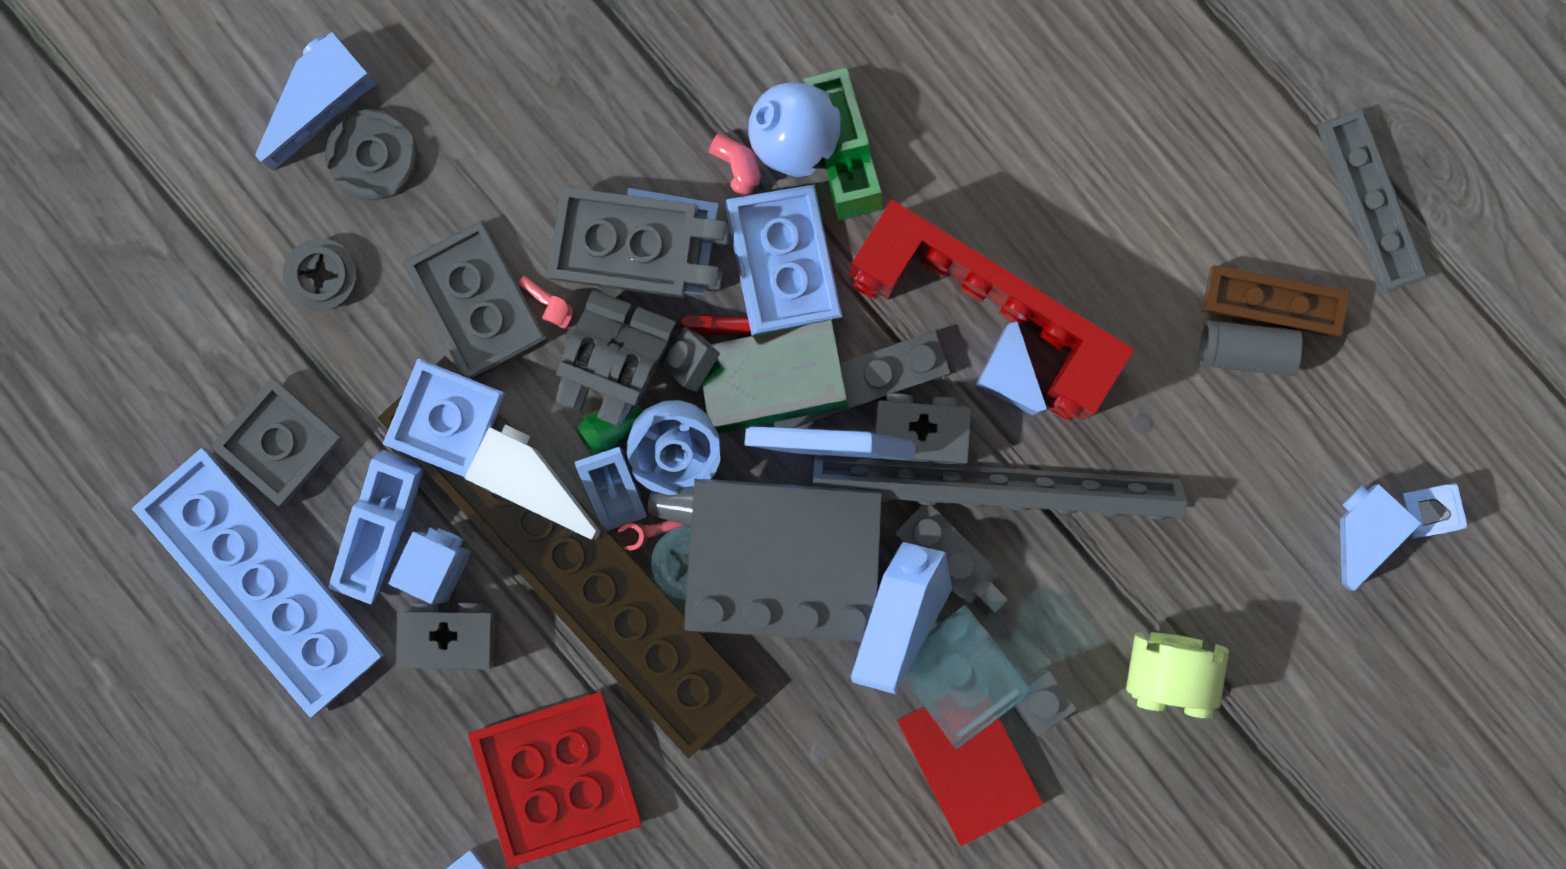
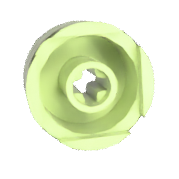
(1176, 673)

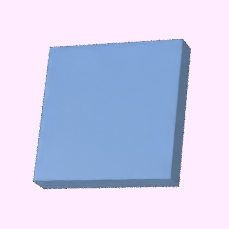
(443, 417)

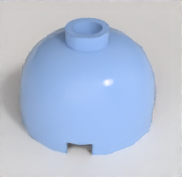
(794, 128)
(673, 446)

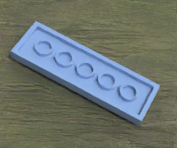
(258, 582)

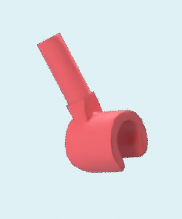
(557, 310)
(648, 531)

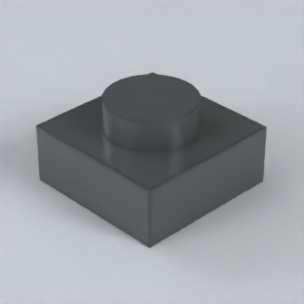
(690, 359)

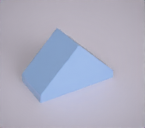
(1011, 373)
(611, 488)

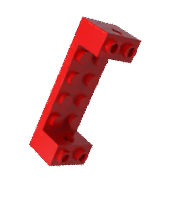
(1094, 354)

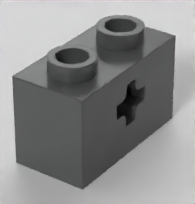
(950, 422)
(421, 649)

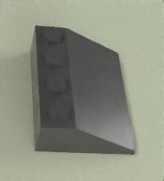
(782, 560)

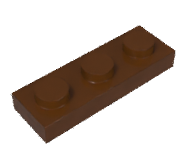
(1275, 301)

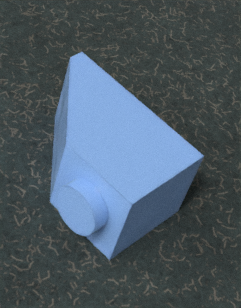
(1370, 532)

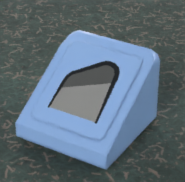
(1437, 510)

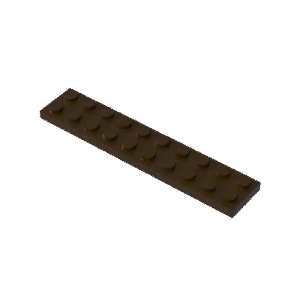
(608, 607)

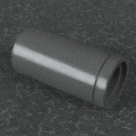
(1250, 348)

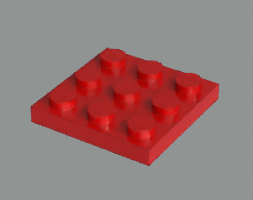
(555, 779)

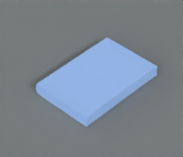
(783, 259)
(830, 443)

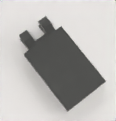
(632, 243)

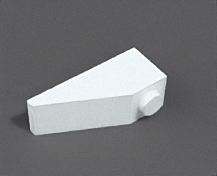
(524, 477)

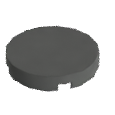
(371, 155)

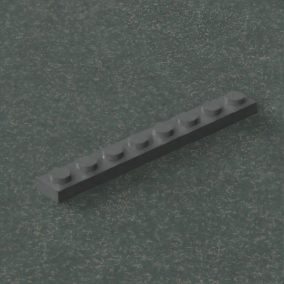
(1005, 487)

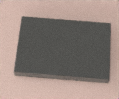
(474, 300)

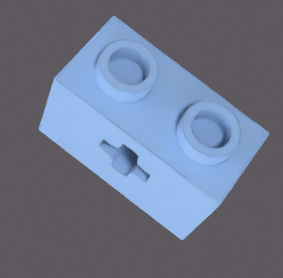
(431, 565)

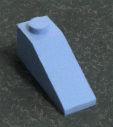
(316, 93)
(902, 616)

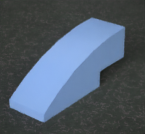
(376, 526)

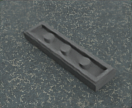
(1371, 201)

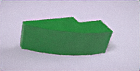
(850, 166)

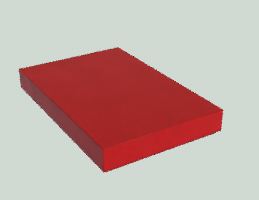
(975, 784)

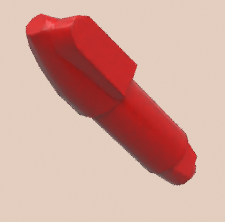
(711, 324)

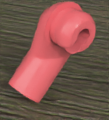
(742, 162)

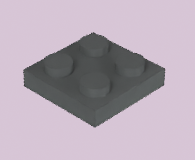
(277, 442)

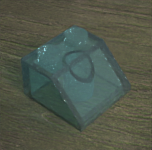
(964, 677)

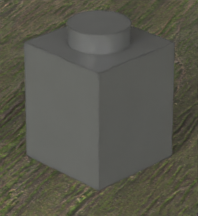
(1045, 704)

